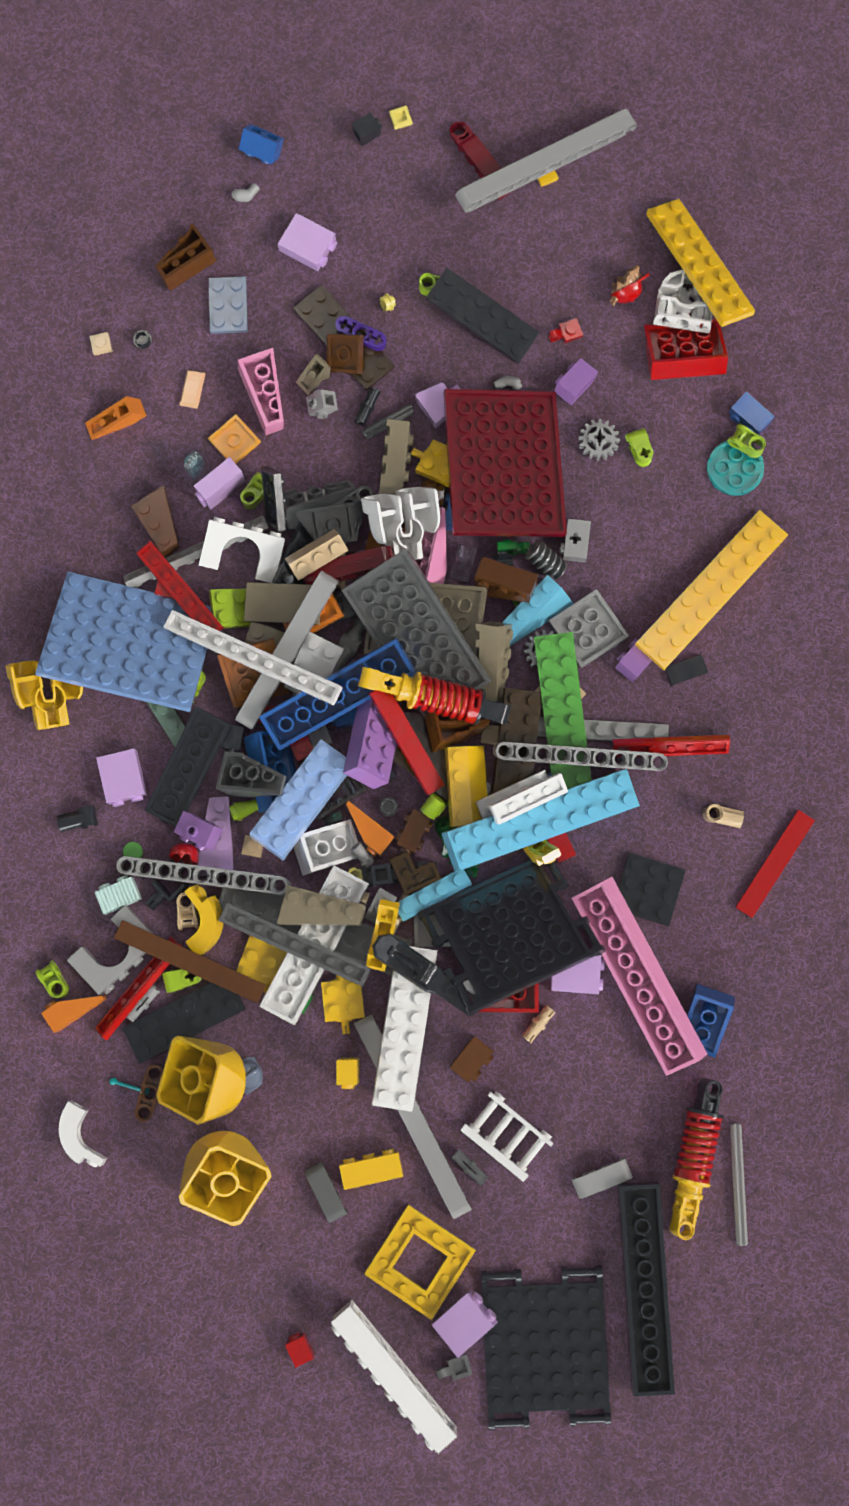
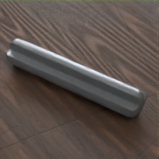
(380, 425)

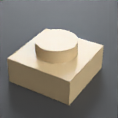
(101, 343)
(251, 847)

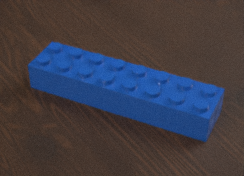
(306, 713)

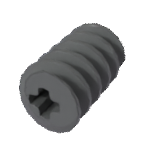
(545, 559)

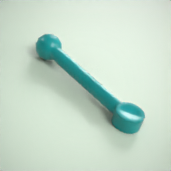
(113, 1081)

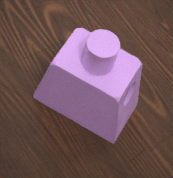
(432, 403)

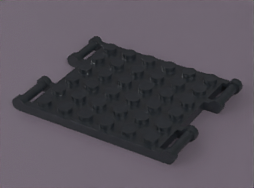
(510, 933)
(546, 1348)

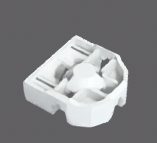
(676, 299)

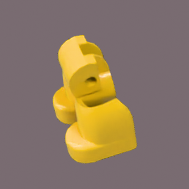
(28, 692)

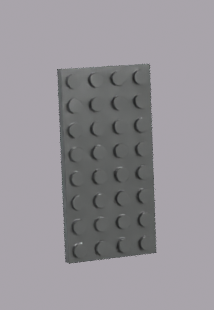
(402, 604)

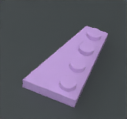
(222, 855)

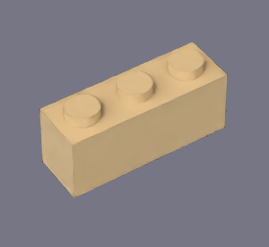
(316, 554)

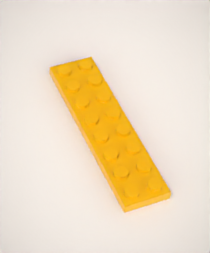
(700, 262)

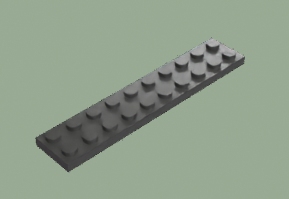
(353, 943)

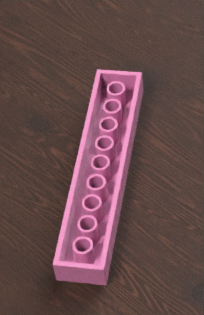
(640, 977)

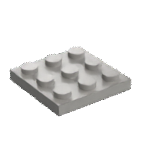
(593, 627)

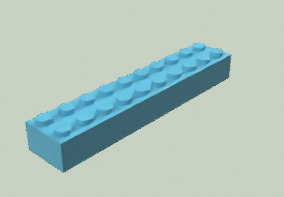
(569, 811)

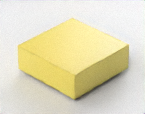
(400, 117)

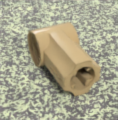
(724, 816)

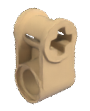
(186, 913)

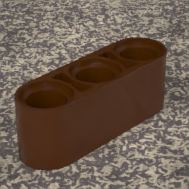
(143, 1100)

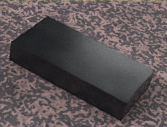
(686, 670)

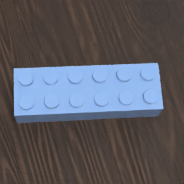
(300, 800)

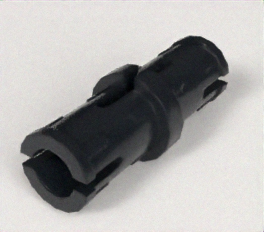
(367, 406)

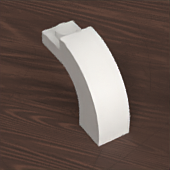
(71, 1138)

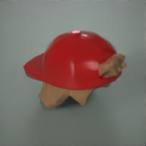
(628, 287)

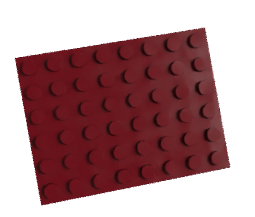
(504, 463)

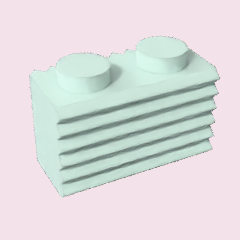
(118, 895)

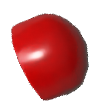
(184, 852)

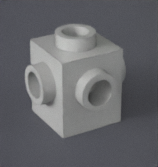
(321, 403)

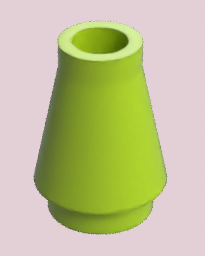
(242, 809)

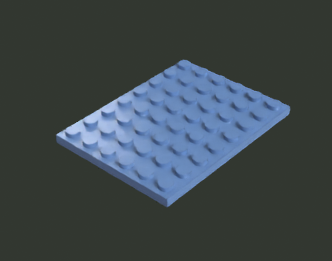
(118, 644)

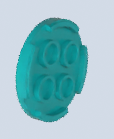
(733, 470)

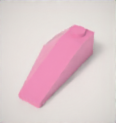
(434, 553)

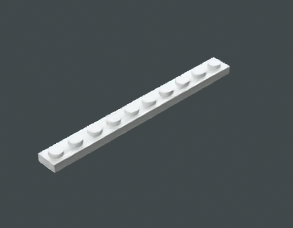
(253, 657)

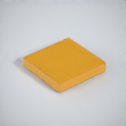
(234, 439)

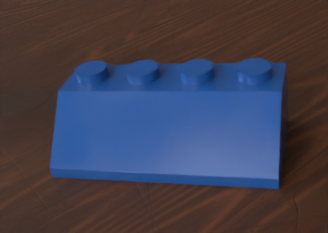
(263, 749)

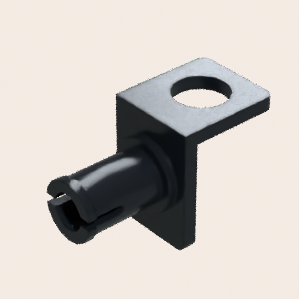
(162, 893)

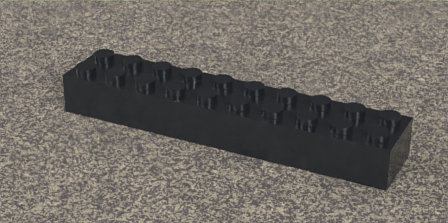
(645, 1289)

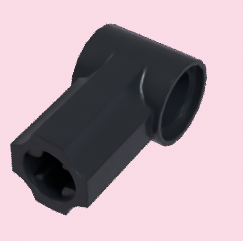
(81, 819)

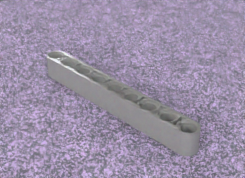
(288, 647)
(589, 756)
(194, 875)

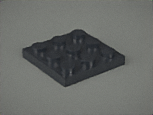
(651, 888)

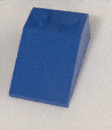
(709, 1016)

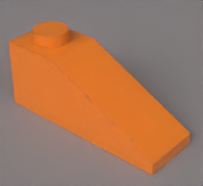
(116, 417)
(372, 833)
(64, 1013)

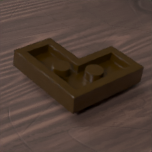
(411, 877)

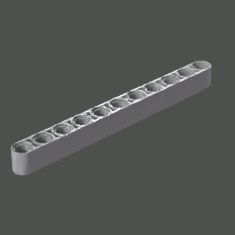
(545, 160)
(420, 1131)

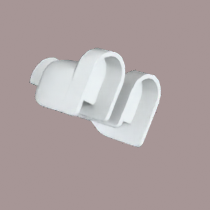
(419, 512)

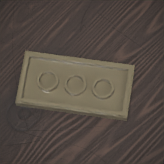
(274, 602)

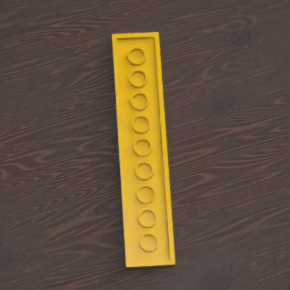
(711, 590)

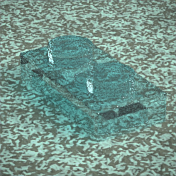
(194, 465)

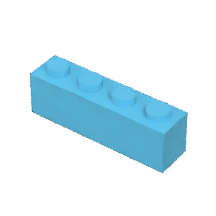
(545, 604)

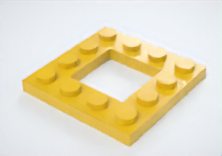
(457, 1258)

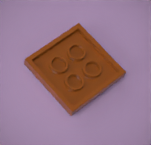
(241, 678)

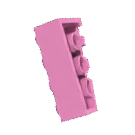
(262, 386)

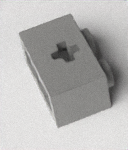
(578, 551)

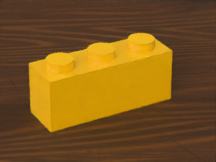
(348, 1072)
(371, 1169)

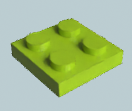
(229, 607)

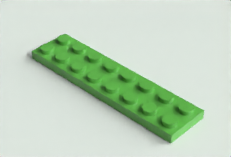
(562, 702)

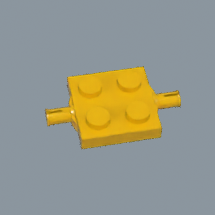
(433, 462)
(342, 1001)

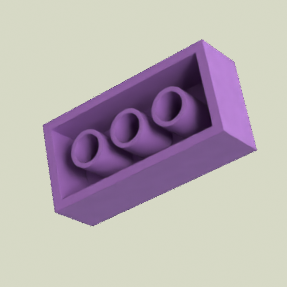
(370, 748)

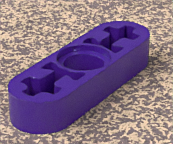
(357, 325)

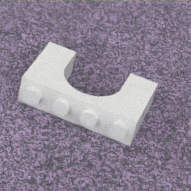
(219, 533)

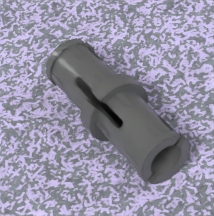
(480, 1177)

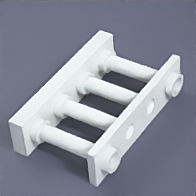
(521, 796)
(488, 1142)

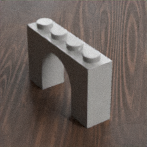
(102, 977)

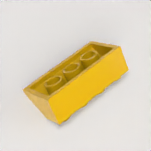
(465, 783)

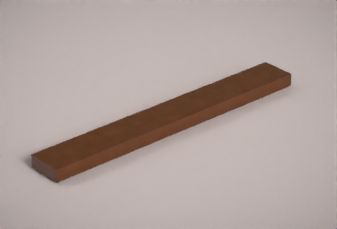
(190, 961)

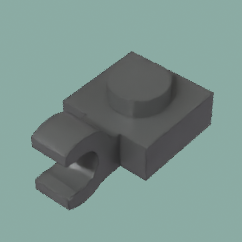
(456, 1367)

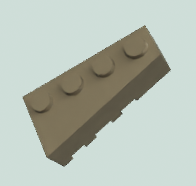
(396, 456)
(494, 655)
(313, 908)

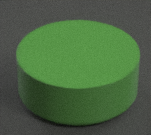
(133, 850)

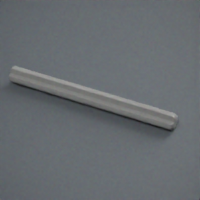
(738, 1184)

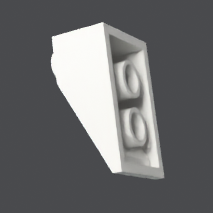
(318, 657)
(325, 847)

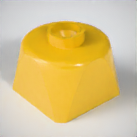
(201, 1079)
(223, 1176)

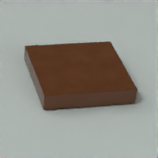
(345, 353)

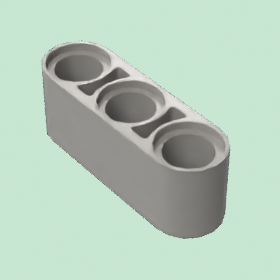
(602, 1179)

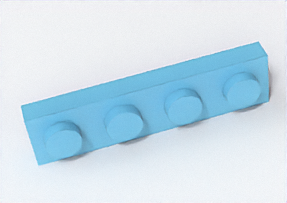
(433, 894)

